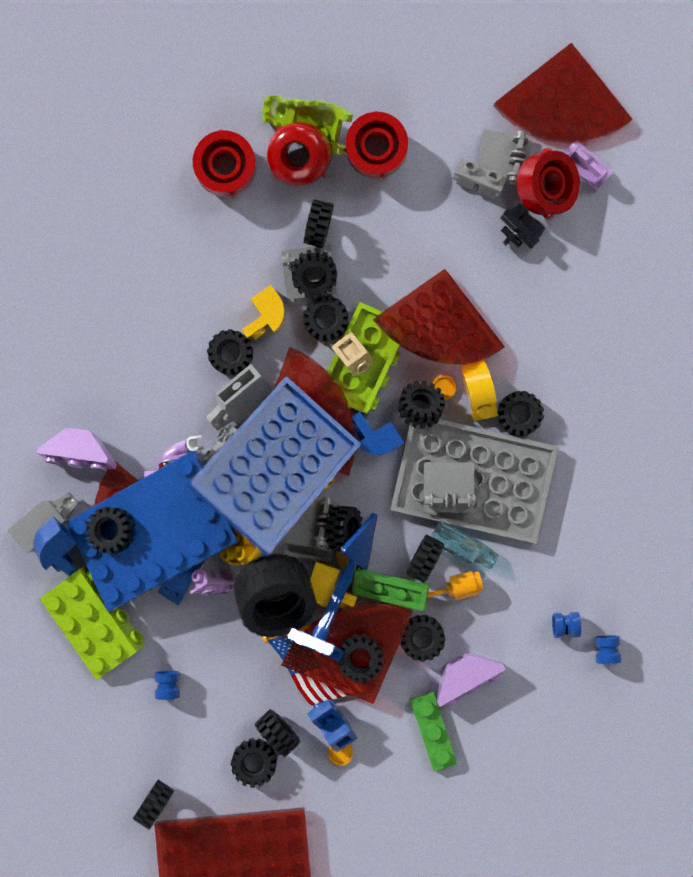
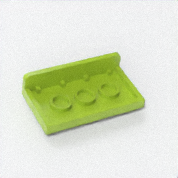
(363, 388)
(97, 635)

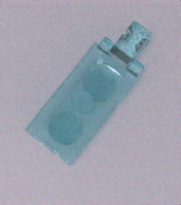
(464, 546)

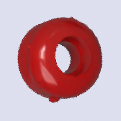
(379, 125)
(313, 139)
(219, 144)
(560, 178)

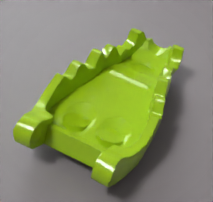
(322, 114)

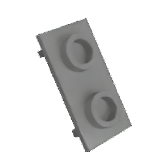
(470, 173)

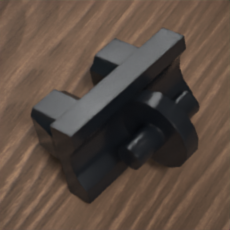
(513, 219)

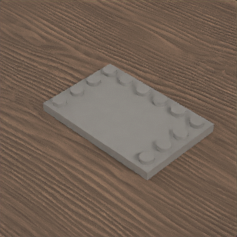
(509, 477)

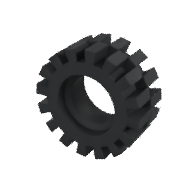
(318, 223)
(314, 259)
(332, 332)
(219, 341)
(534, 407)
(418, 415)
(341, 526)
(96, 530)
(425, 558)
(433, 648)
(361, 673)
(277, 733)
(249, 777)
(153, 804)

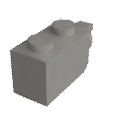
(239, 398)
(28, 525)

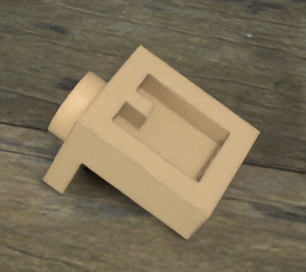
(353, 354)

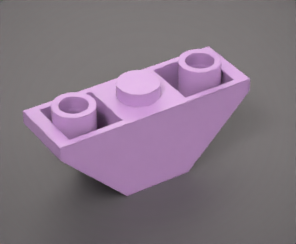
(77, 449)
(466, 675)

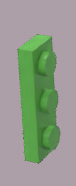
(391, 589)
(433, 731)

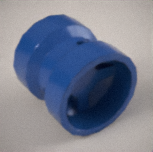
(566, 624)
(608, 653)
(167, 688)

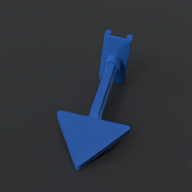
(358, 551)

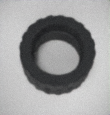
(271, 575)

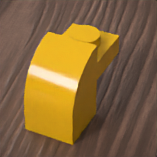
(272, 312)
(480, 390)
(323, 582)

